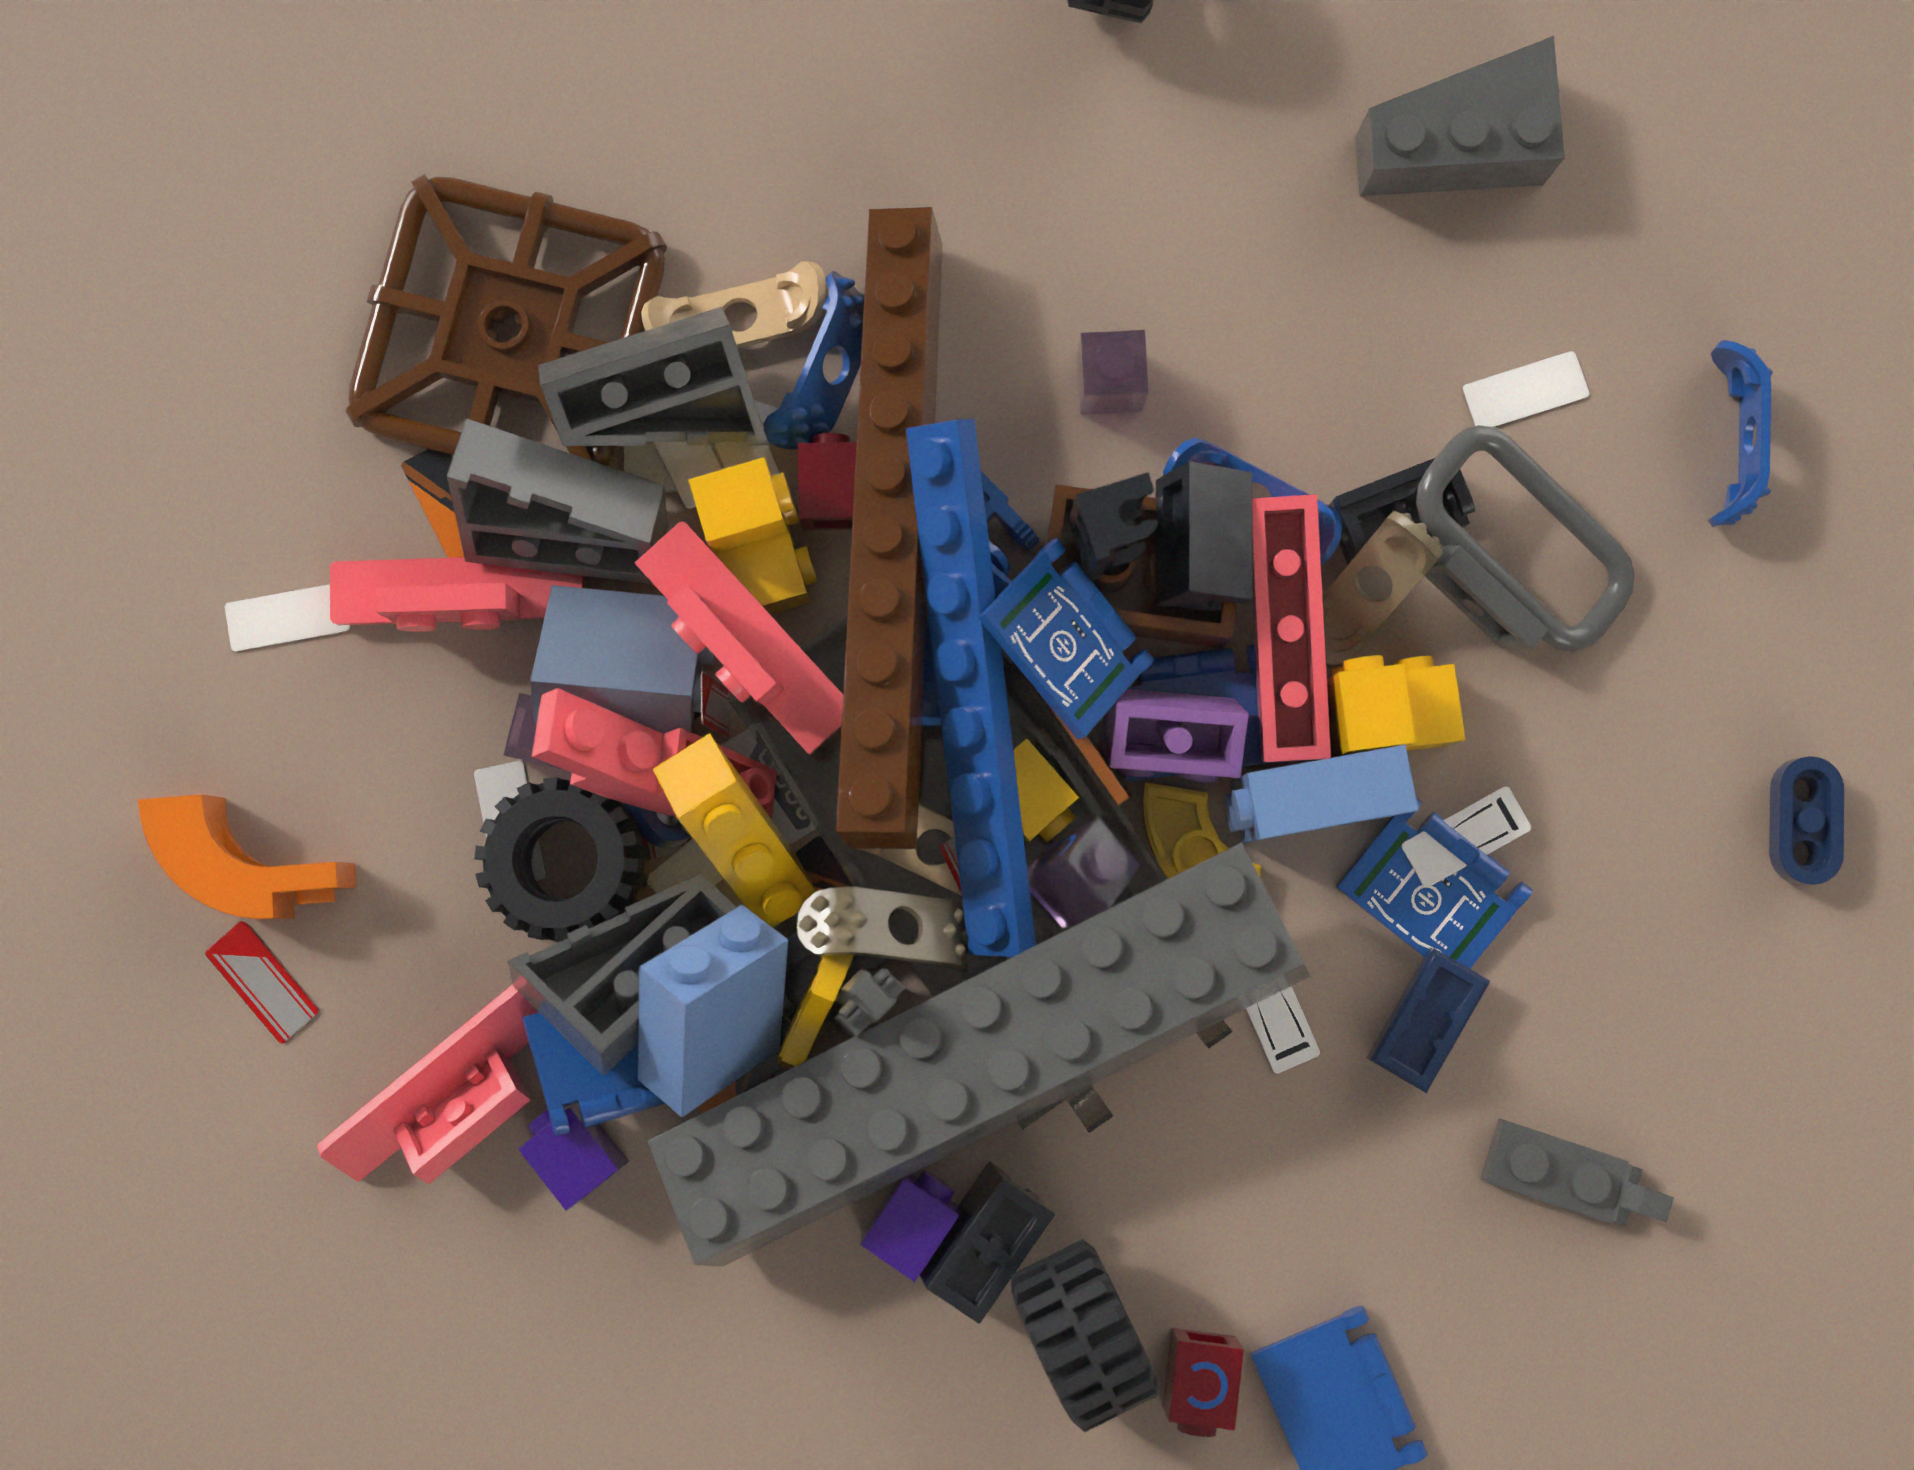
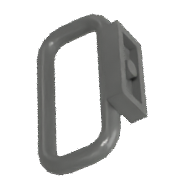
(1483, 585)

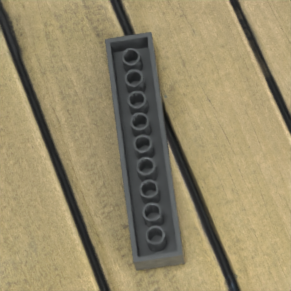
(977, 1058)

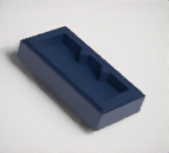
(1428, 1019)

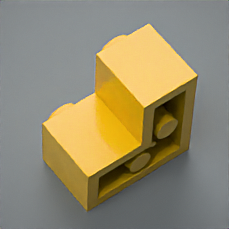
(748, 529)
(1393, 705)

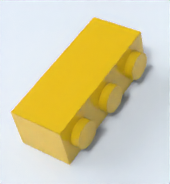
(734, 831)

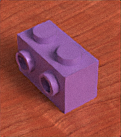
(1175, 735)

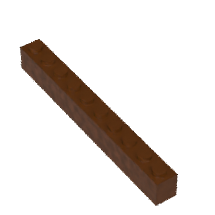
(886, 571)

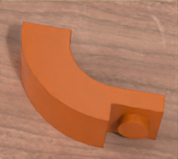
(206, 862)

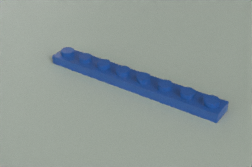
(971, 688)

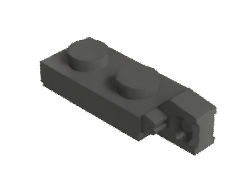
(864, 1001)
(1569, 1175)

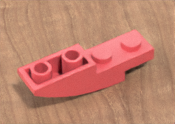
(619, 755)

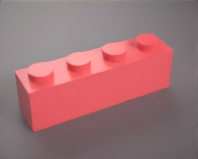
(1289, 630)

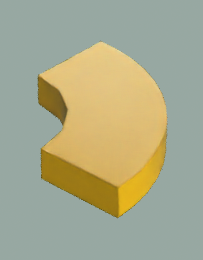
(1179, 828)
(813, 1010)

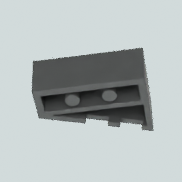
(1468, 130)
(655, 387)
(550, 508)
(592, 977)

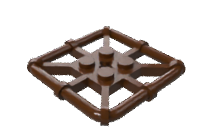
(485, 292)

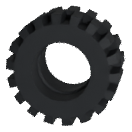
(509, 856)
(1083, 1336)

